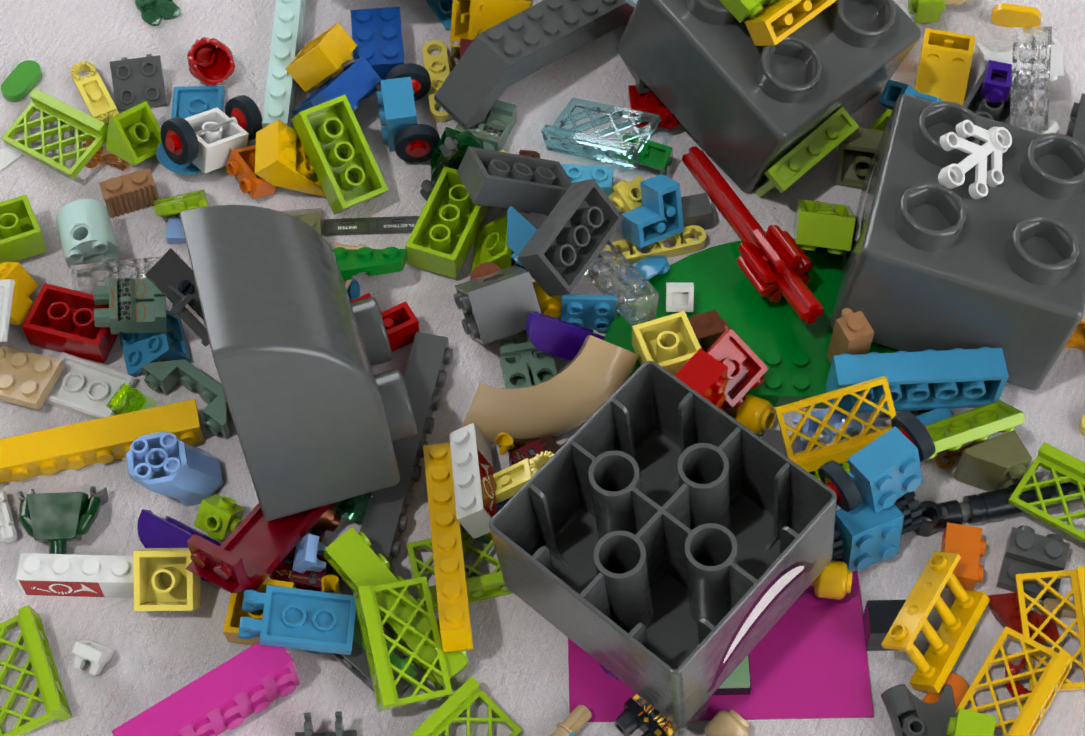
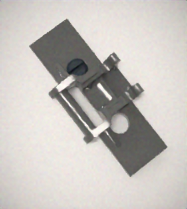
(178, 284)

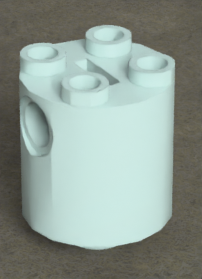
(86, 233)

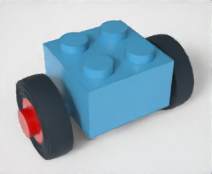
(397, 96)
(882, 468)

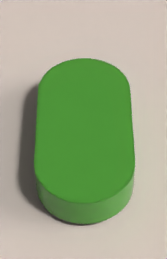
(21, 81)

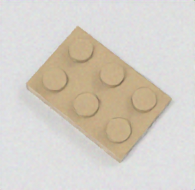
(27, 376)

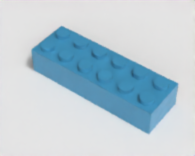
(922, 378)

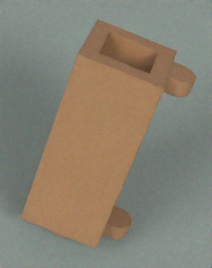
(850, 335)

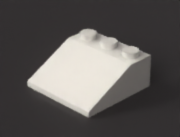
(1002, 50)

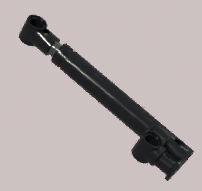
(984, 507)

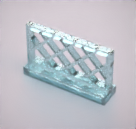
(595, 145)

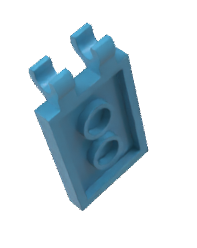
(300, 619)

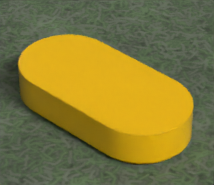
(1015, 15)

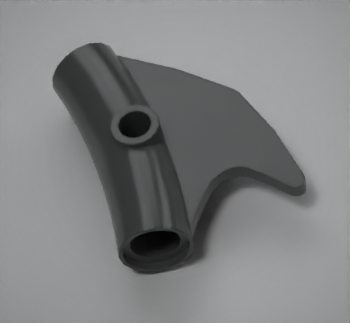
(916, 718)

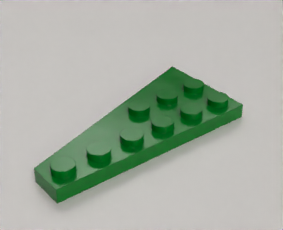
(370, 261)

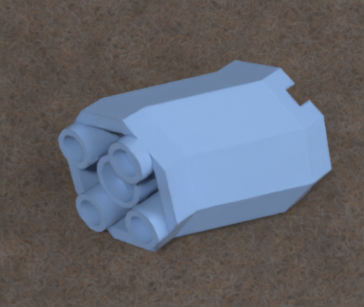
(174, 468)

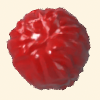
(210, 61)

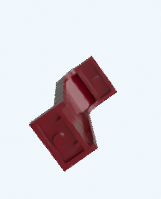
(250, 550)

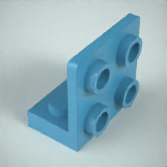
(589, 311)
(152, 347)

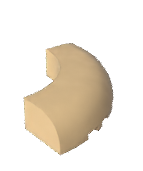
(557, 402)

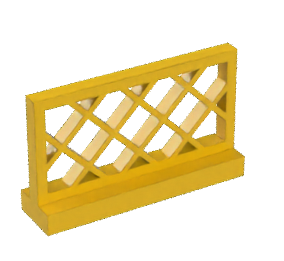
(839, 450)
(1077, 580)
(1041, 696)

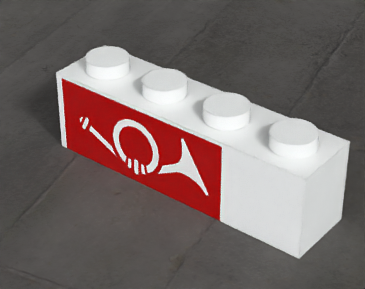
(473, 479)
(75, 575)

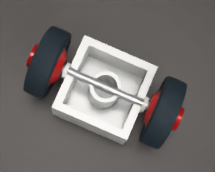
(211, 135)

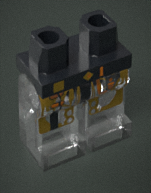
(650, 721)

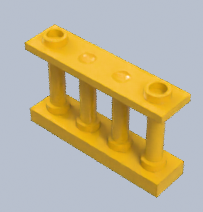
(954, 631)

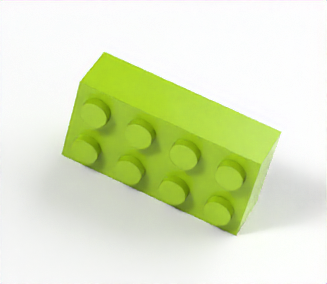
(339, 154)
(823, 226)
(445, 227)
(19, 231)

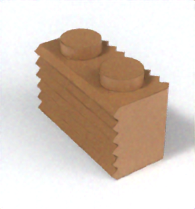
(129, 192)

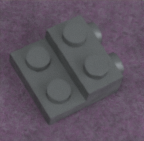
(1031, 554)

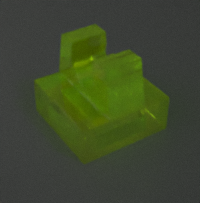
(126, 400)

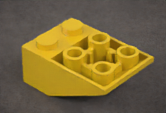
(477, 16)
(944, 65)
(283, 160)

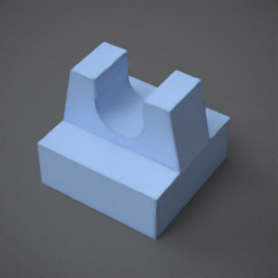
(306, 555)

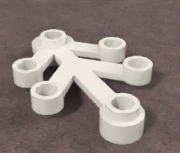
(996, 141)

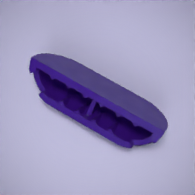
(556, 335)
(165, 533)

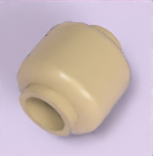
(727, 724)

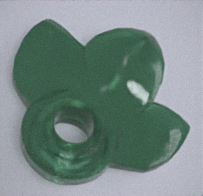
(155, 10)

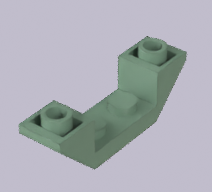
(168, 374)

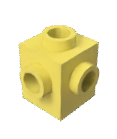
(627, 195)

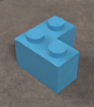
(659, 214)

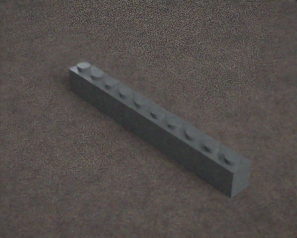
(387, 509)

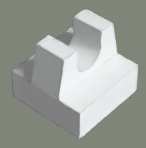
(679, 297)
(93, 652)

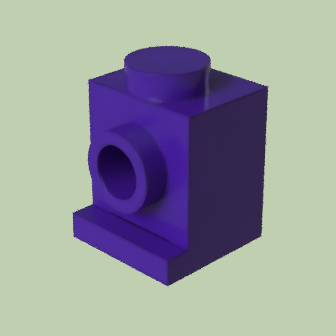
(996, 87)

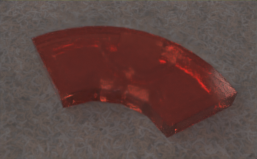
(1007, 613)

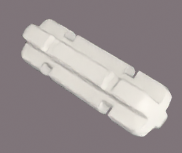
(7, 529)

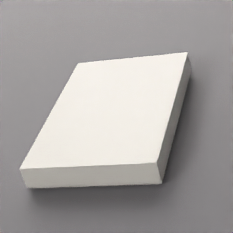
(86, 387)

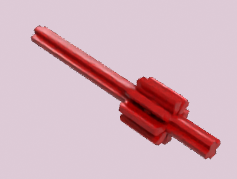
(769, 258)

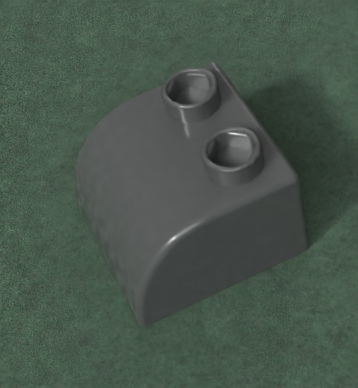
(296, 359)

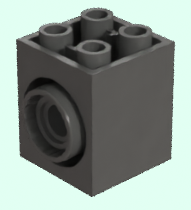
(497, 304)

